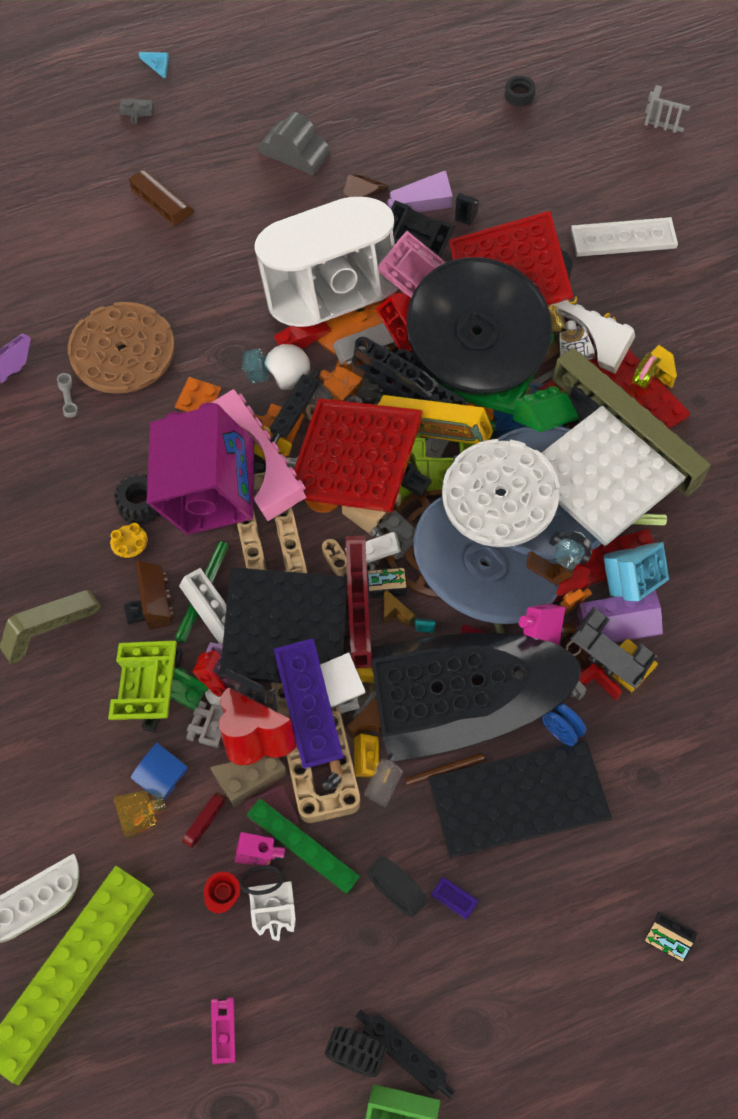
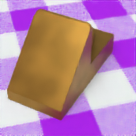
(394, 607)

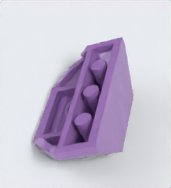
(13, 356)

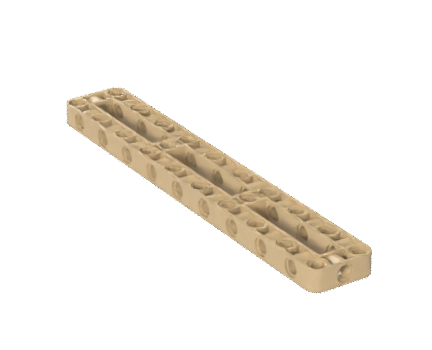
(333, 804)

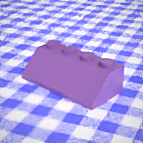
(627, 618)

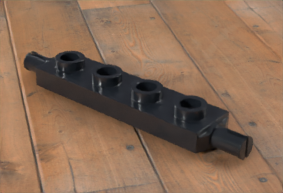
(294, 406)
(406, 1054)

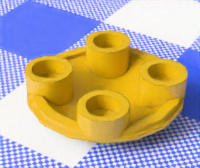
(128, 540)

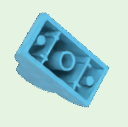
(636, 571)

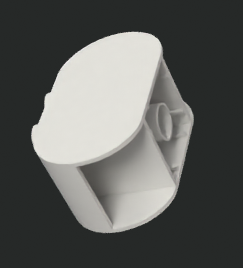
(326, 260)

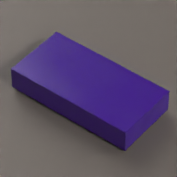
(454, 898)

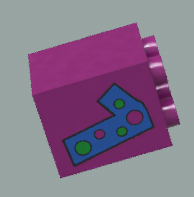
(201, 469)

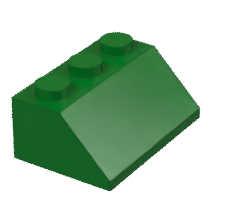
(544, 409)

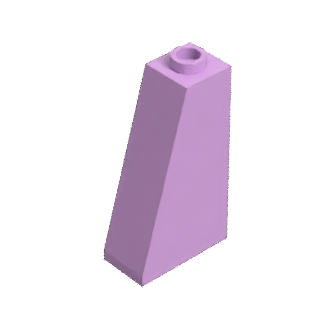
(425, 194)

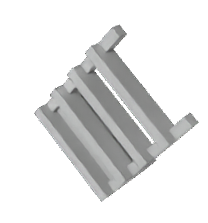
(655, 108)

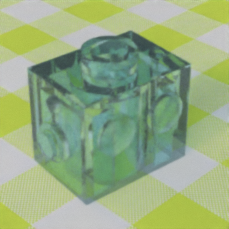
(254, 366)

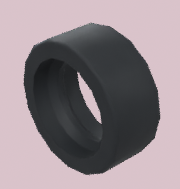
(522, 82)

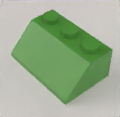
(397, 1104)

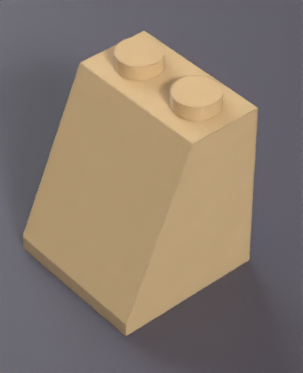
(367, 518)

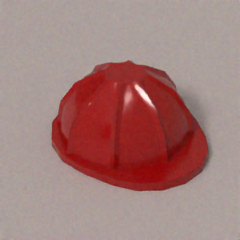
(221, 892)

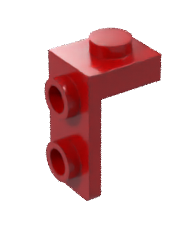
(205, 673)
(599, 675)

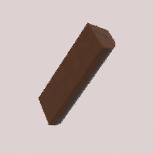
(160, 197)

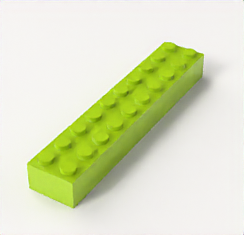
(69, 972)

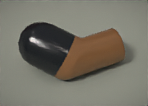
(335, 777)

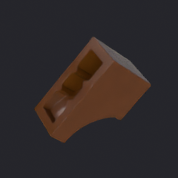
(366, 721)

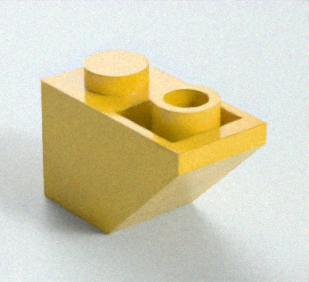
(666, 372)

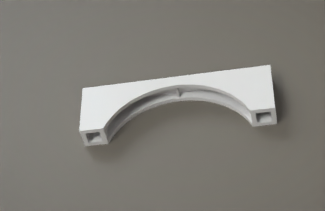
(609, 336)

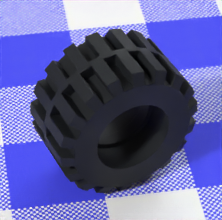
(126, 492)
(355, 1051)

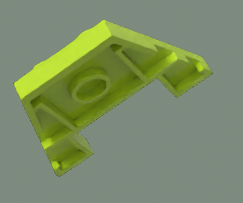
(432, 467)

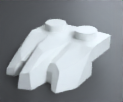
(273, 909)

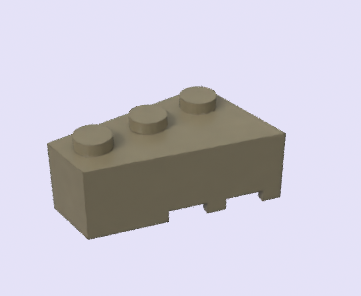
(245, 781)

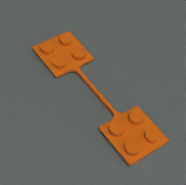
(200, 392)

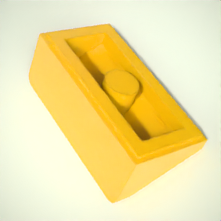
(366, 755)

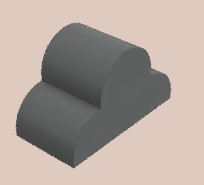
(295, 144)

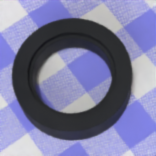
(397, 886)

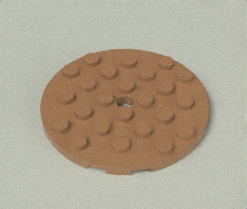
(138, 365)

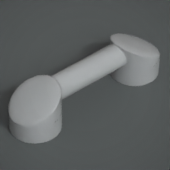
(65, 384)

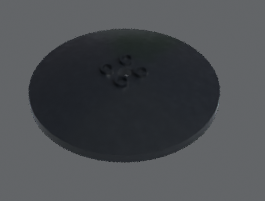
(485, 297)

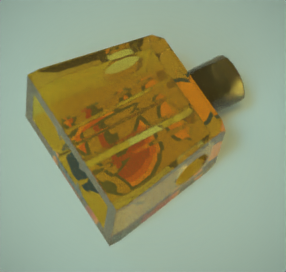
(137, 812)

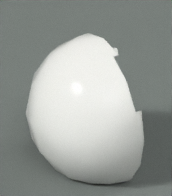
(287, 365)

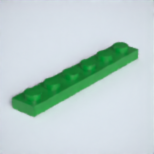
(303, 846)

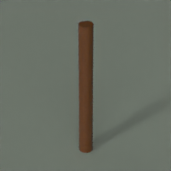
(444, 769)

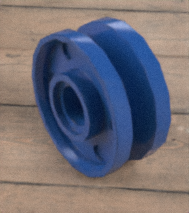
(564, 724)

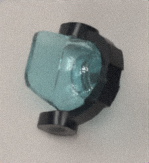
(571, 548)

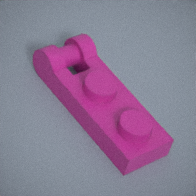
(223, 1032)

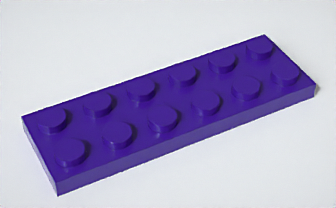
(308, 703)

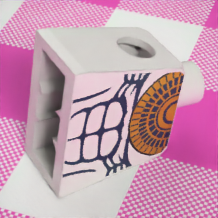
(577, 339)

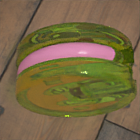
(646, 370)

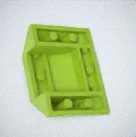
(144, 680)

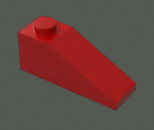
(302, 336)

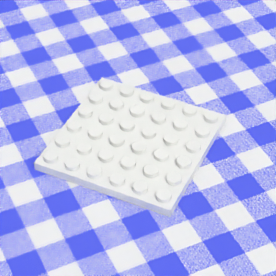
(608, 475)

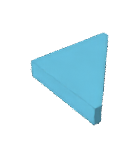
(157, 61)

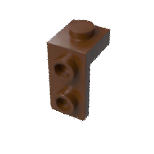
(547, 570)

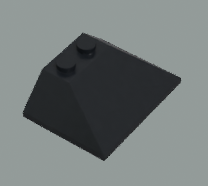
(428, 231)

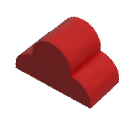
(394, 314)
(253, 730)

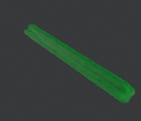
(210, 572)

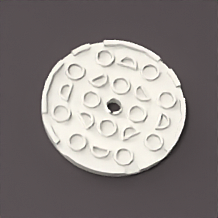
(496, 519)

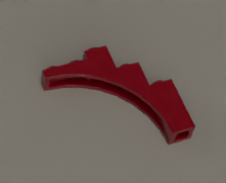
(358, 601)

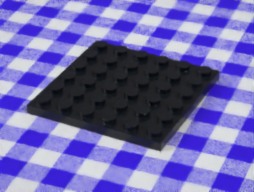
(278, 610)

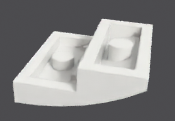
(341, 680)

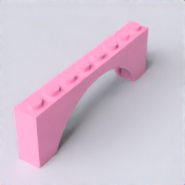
(279, 487)

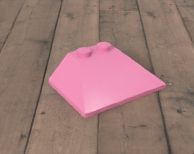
(408, 263)

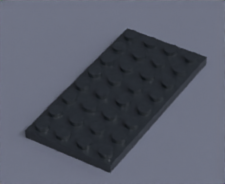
(518, 799)

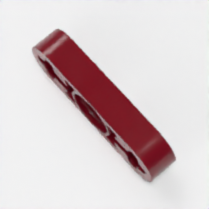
(204, 820)

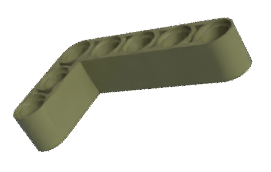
(43, 618)

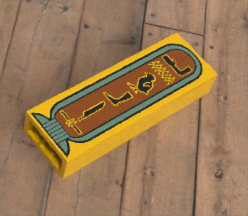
(446, 420)

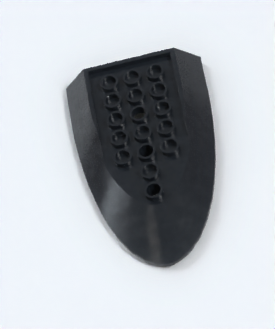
(465, 714)

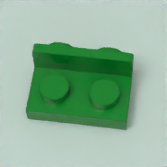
(186, 689)

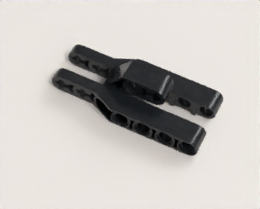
(405, 365)

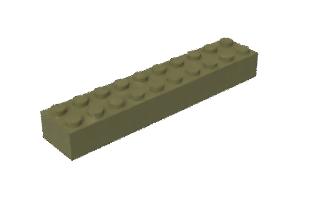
(575, 370)

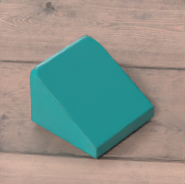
(425, 625)

